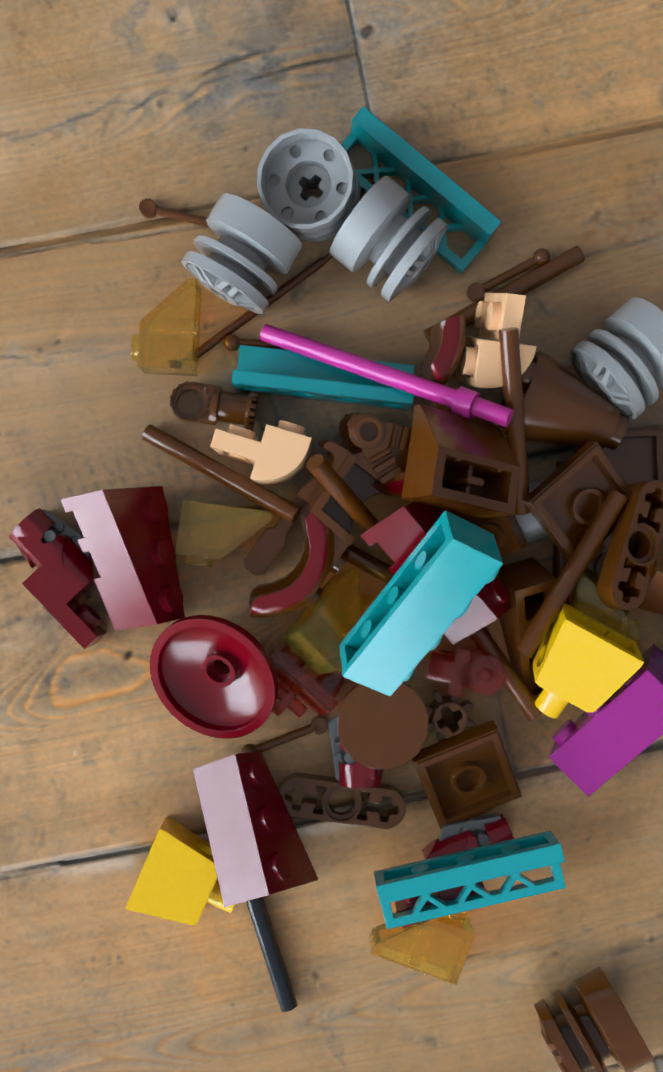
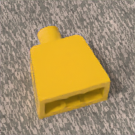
(582, 663)
(177, 877)

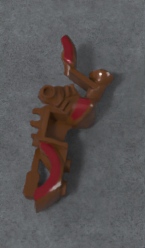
(371, 463)

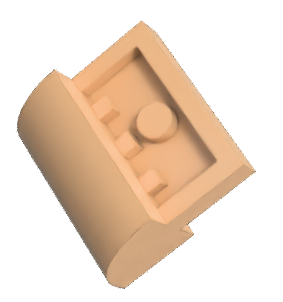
(481, 355)
(275, 458)

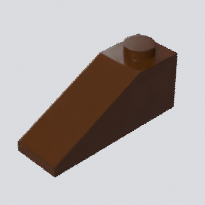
(527, 589)

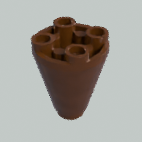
(566, 409)

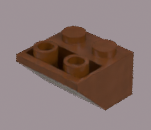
(460, 465)

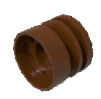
(592, 1029)

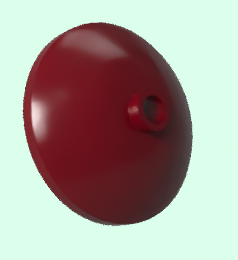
(205, 691)

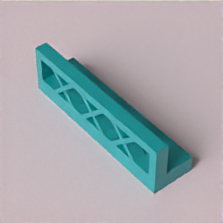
(426, 180)
(298, 376)
(466, 869)

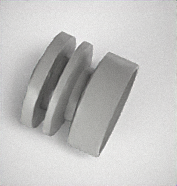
(306, 160)
(383, 234)
(246, 247)
(625, 358)

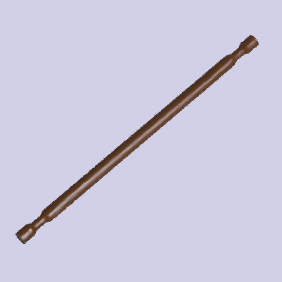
(271, 299)

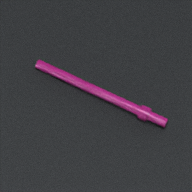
(461, 401)

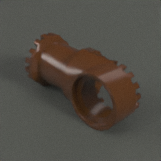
(217, 405)

